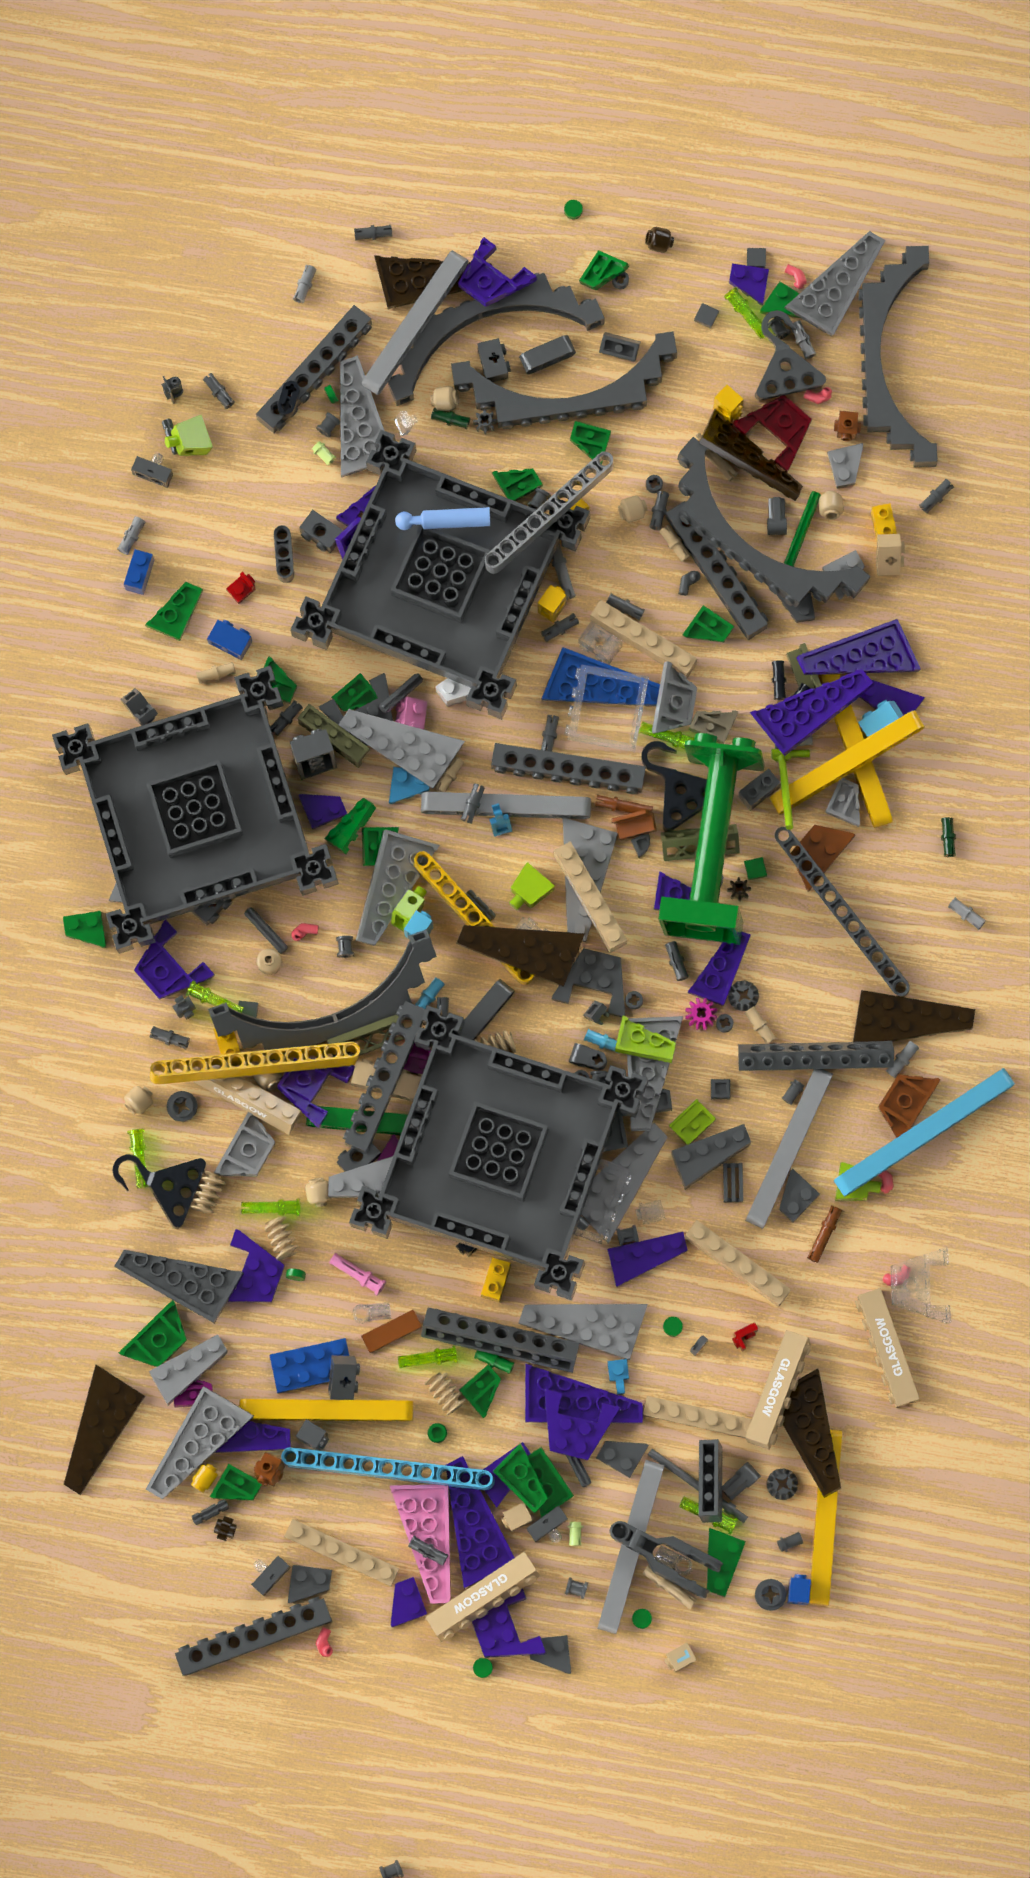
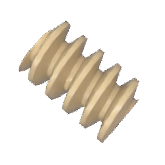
(503, 1043)
(207, 1192)
(280, 1238)
(444, 1391)

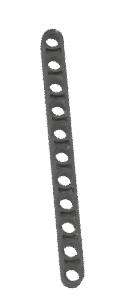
(838, 902)

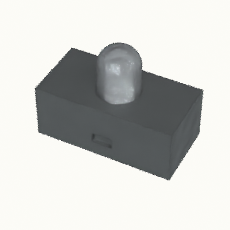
(152, 470)
(548, 1526)
(269, 1574)

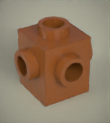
(847, 425)
(269, 1470)

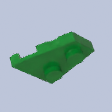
(708, 626)
(86, 927)
(481, 1389)
(236, 1485)

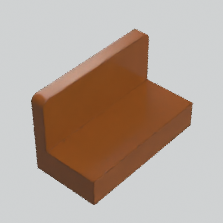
(635, 824)

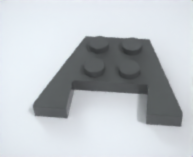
(380, 688)
(595, 972)

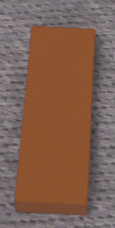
(391, 1331)

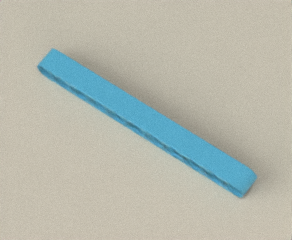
(924, 1132)
(395, 1474)

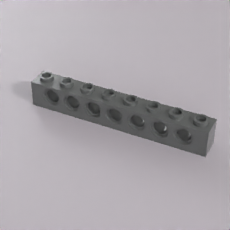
(353, 317)
(749, 627)
(578, 763)
(815, 1055)
(363, 1141)
(500, 1339)
(321, 1617)

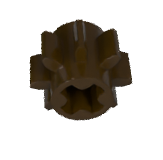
(738, 884)
(225, 1528)

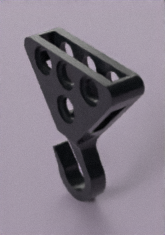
(672, 800)
(176, 1174)

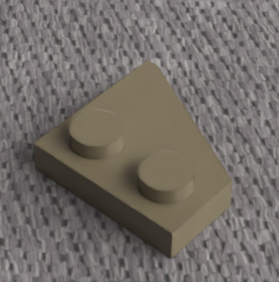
(714, 723)

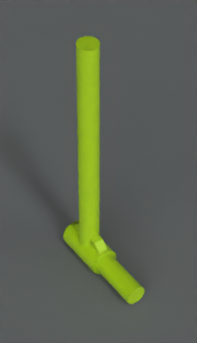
(777, 755)

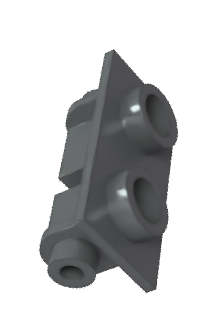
(172, 388)

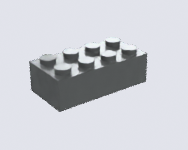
(313, 753)

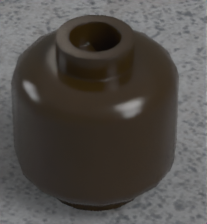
(659, 239)

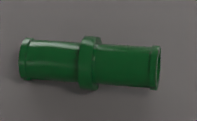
(450, 418)
(948, 837)

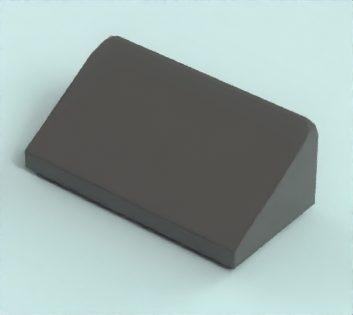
(619, 346)

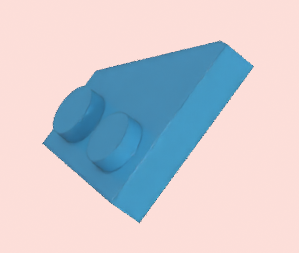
(405, 785)

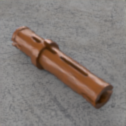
(621, 805)
(824, 1234)

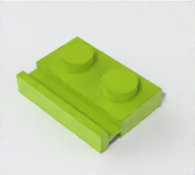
(692, 1122)

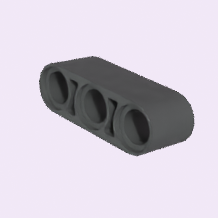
(547, 354)
(283, 545)

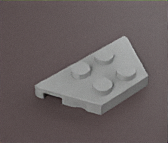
(674, 700)
(247, 1150)

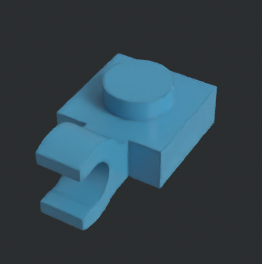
(500, 823)
(618, 1372)

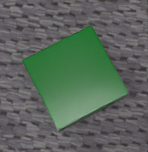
(755, 868)

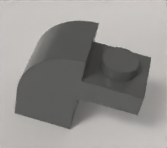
(139, 707)

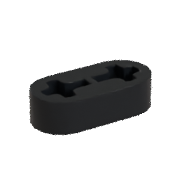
(292, 400)

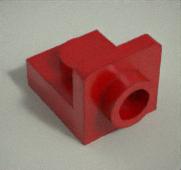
(241, 587)
(747, 1332)

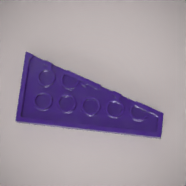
(873, 650)
(806, 712)
(577, 1399)
(478, 1536)

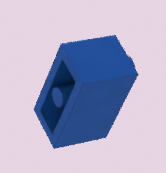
(139, 572)
(230, 639)
(799, 1590)

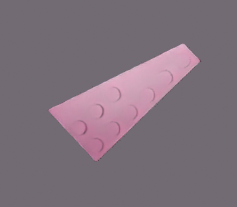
(426, 1516)

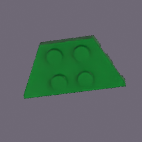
(158, 1338)

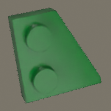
(602, 270)
(779, 299)
(590, 439)
(517, 483)
(284, 683)
(355, 694)
(371, 843)

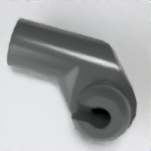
(687, 580)

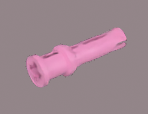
(365, 1278)

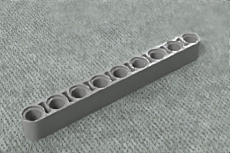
(414, 322)
(551, 504)
(515, 805)
(789, 1147)
(628, 1558)

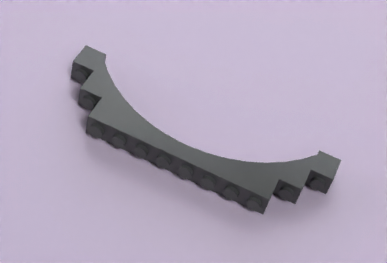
(441, 327)
(880, 408)
(523, 410)
(782, 579)
(377, 1005)

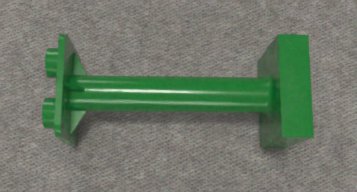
(702, 915)

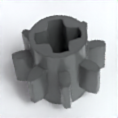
(484, 416)
(184, 1007)

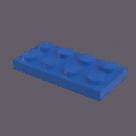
(305, 1365)

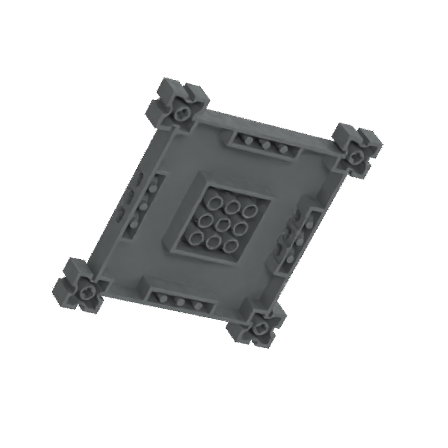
(429, 589)
(195, 809)
(499, 1152)

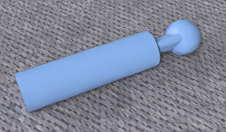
(445, 518)

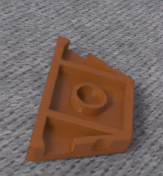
(824, 847)
(905, 1101)

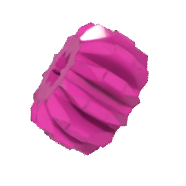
(693, 1013)

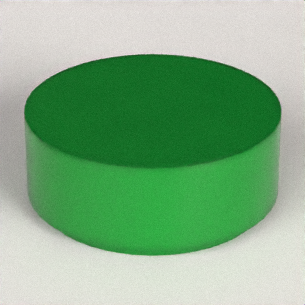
(573, 209)
(331, 394)
(295, 1274)
(672, 1326)
(437, 1433)
(641, 1618)
(482, 1667)

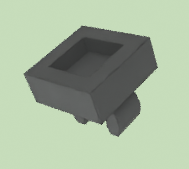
(595, 1011)

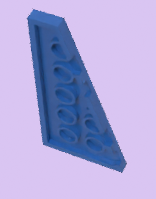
(597, 688)

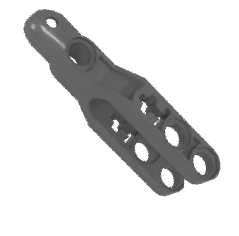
(645, 1544)

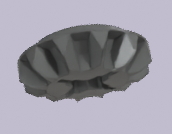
(745, 1004)
(179, 1097)
(772, 1484)
(778, 1600)

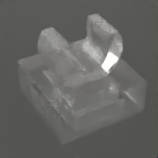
(405, 422)

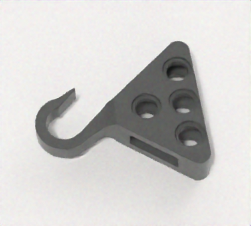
(783, 353)

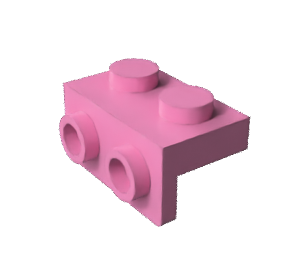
(411, 712)

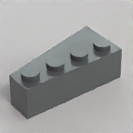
(707, 1154)

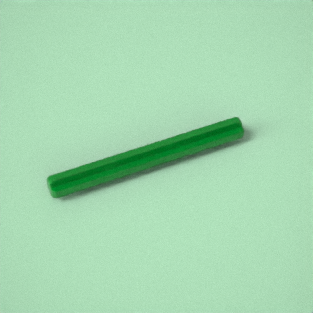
(802, 529)

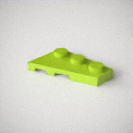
(640, 1042)

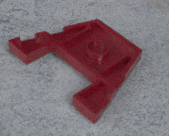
(784, 421)

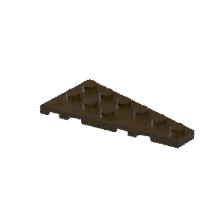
(407, 278)
(746, 455)
(532, 951)
(900, 1018)
(104, 1417)
(810, 1432)

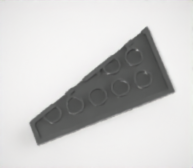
(191, 1284)

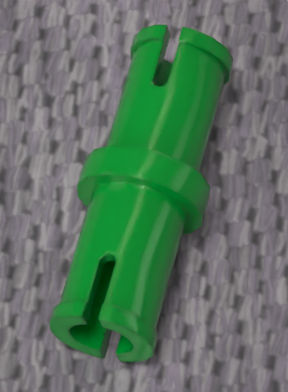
(495, 1361)

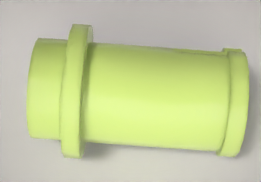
(323, 453)
(575, 1533)

